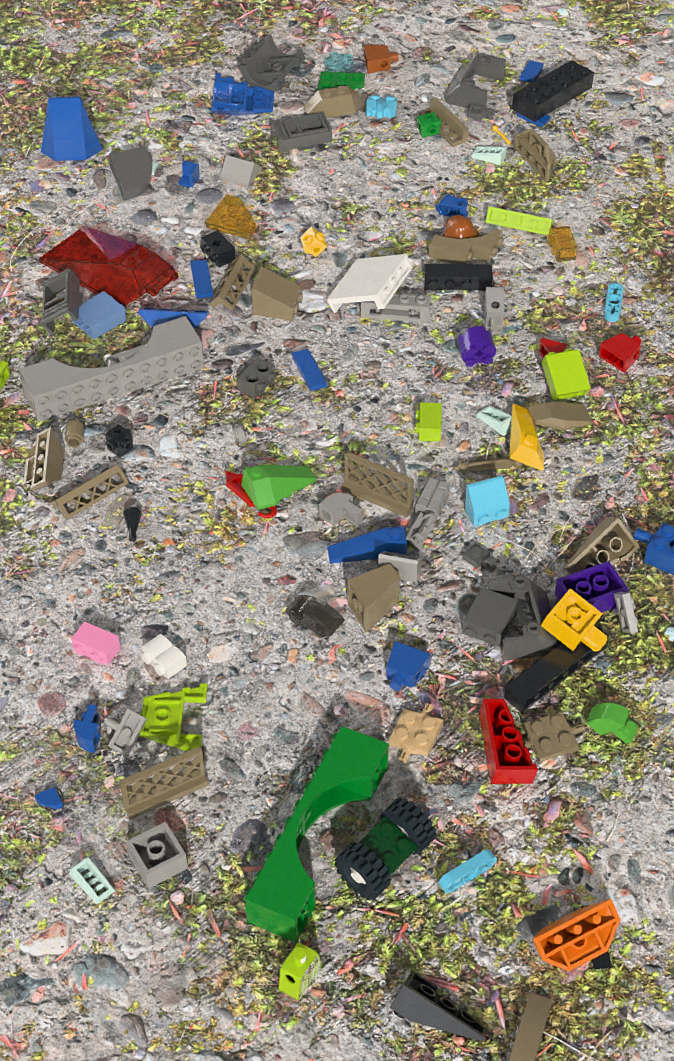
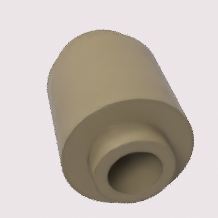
(74, 433)

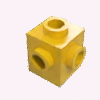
(313, 242)

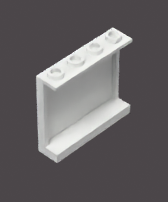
(371, 280)

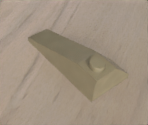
(607, 542)

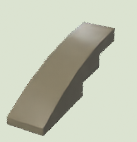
(531, 1028)

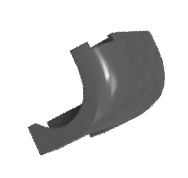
(266, 65)

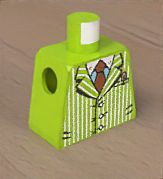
(299, 966)

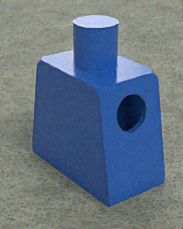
(406, 666)

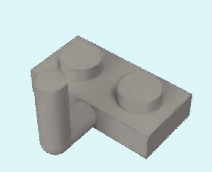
(625, 610)
(126, 731)

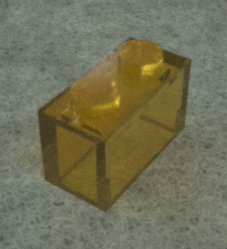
(562, 243)

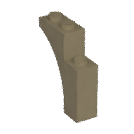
(464, 250)

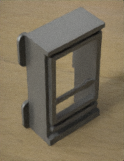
(301, 140)
(73, 299)

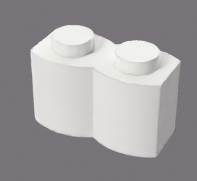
(163, 656)

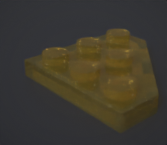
(232, 218)

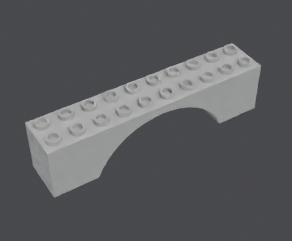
(60, 388)

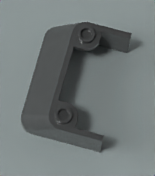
(463, 90)
(535, 639)

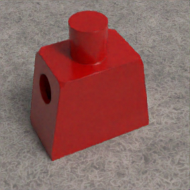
(621, 351)

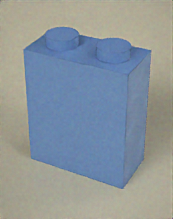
(100, 315)

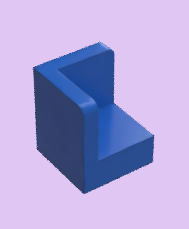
(190, 174)

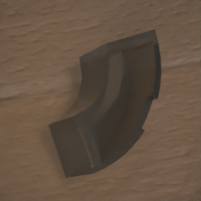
(315, 616)

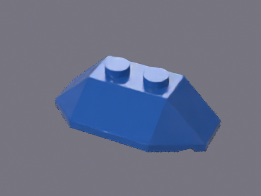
(157, 316)

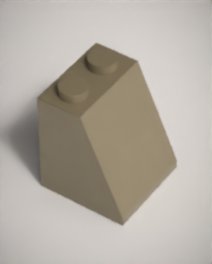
(275, 296)
(373, 595)

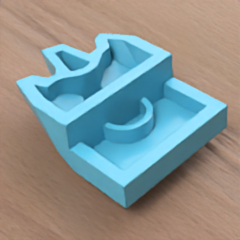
(381, 106)

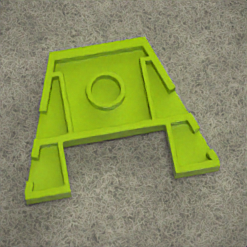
(166, 717)

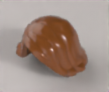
(460, 228)

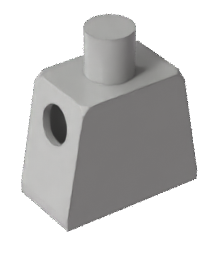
(494, 314)

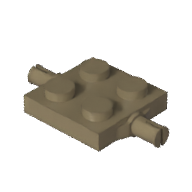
(551, 736)

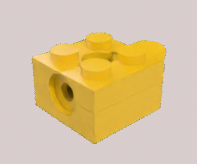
(582, 619)

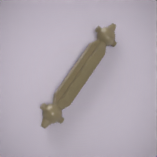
(486, 465)

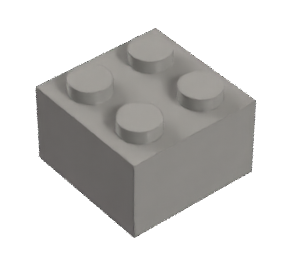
(156, 855)

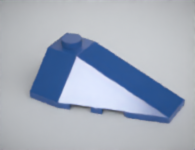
(369, 545)

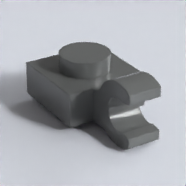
(479, 557)

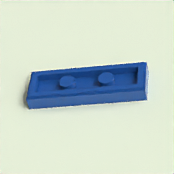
(201, 279)
(309, 370)

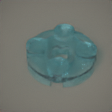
(339, 62)

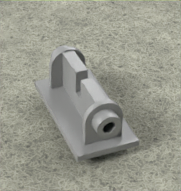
(421, 529)

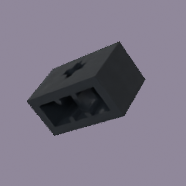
(217, 248)

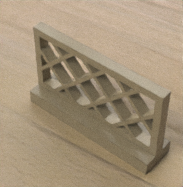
(373, 490)
(160, 792)

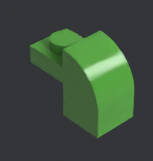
(612, 718)

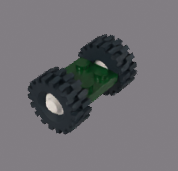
(385, 848)

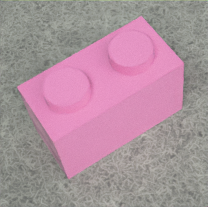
(95, 643)

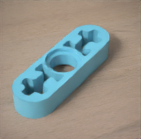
(614, 307)
(467, 871)

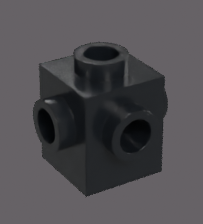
(119, 440)

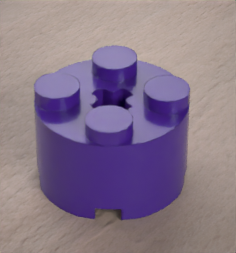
(476, 346)

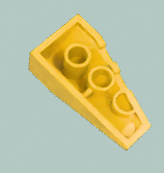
(524, 440)

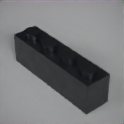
(457, 276)

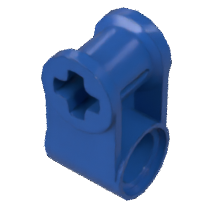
(452, 206)

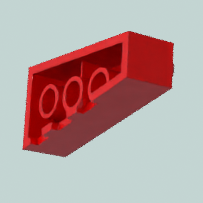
(504, 749)

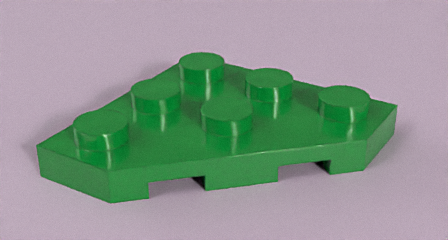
(336, 79)

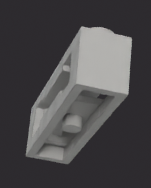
(399, 308)

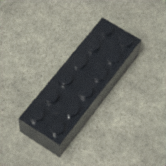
(552, 90)

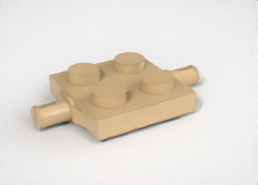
(415, 732)

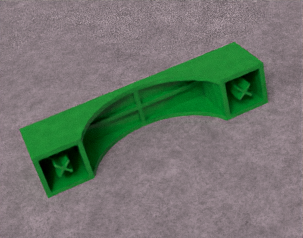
(283, 890)

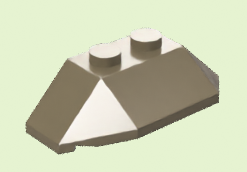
(335, 102)
(535, 152)
(44, 461)

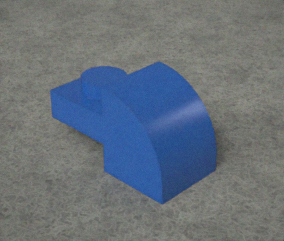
(87, 730)

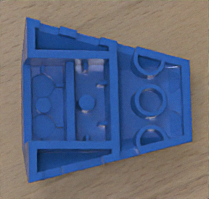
(239, 98)
(68, 131)

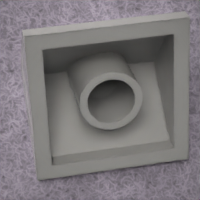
(239, 171)

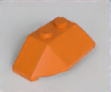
(578, 936)

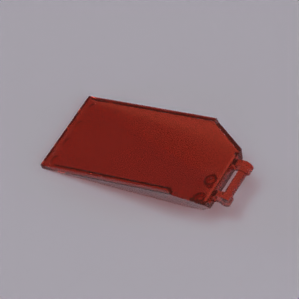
(111, 265)

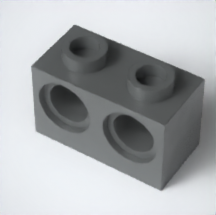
(256, 378)

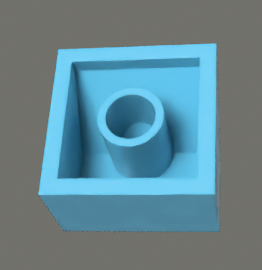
(487, 501)

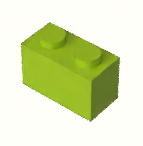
(430, 421)

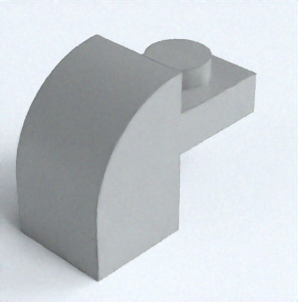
(338, 507)

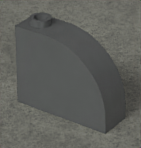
(131, 171)

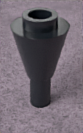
(132, 518)

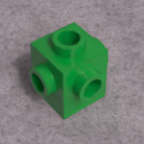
(428, 124)

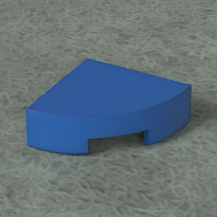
(49, 799)

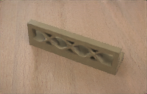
(449, 122)
(230, 278)
(84, 488)

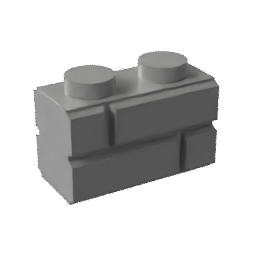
(432, 497)

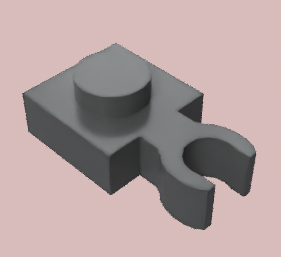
(479, 111)

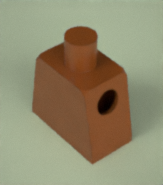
(378, 58)

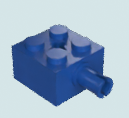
(660, 547)

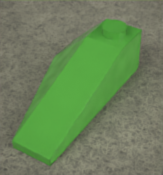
(271, 483)

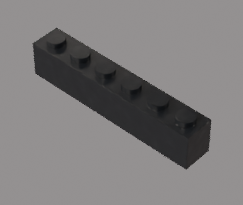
(547, 674)

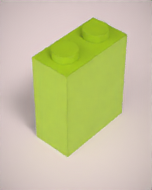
(565, 374)

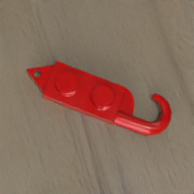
(234, 483)

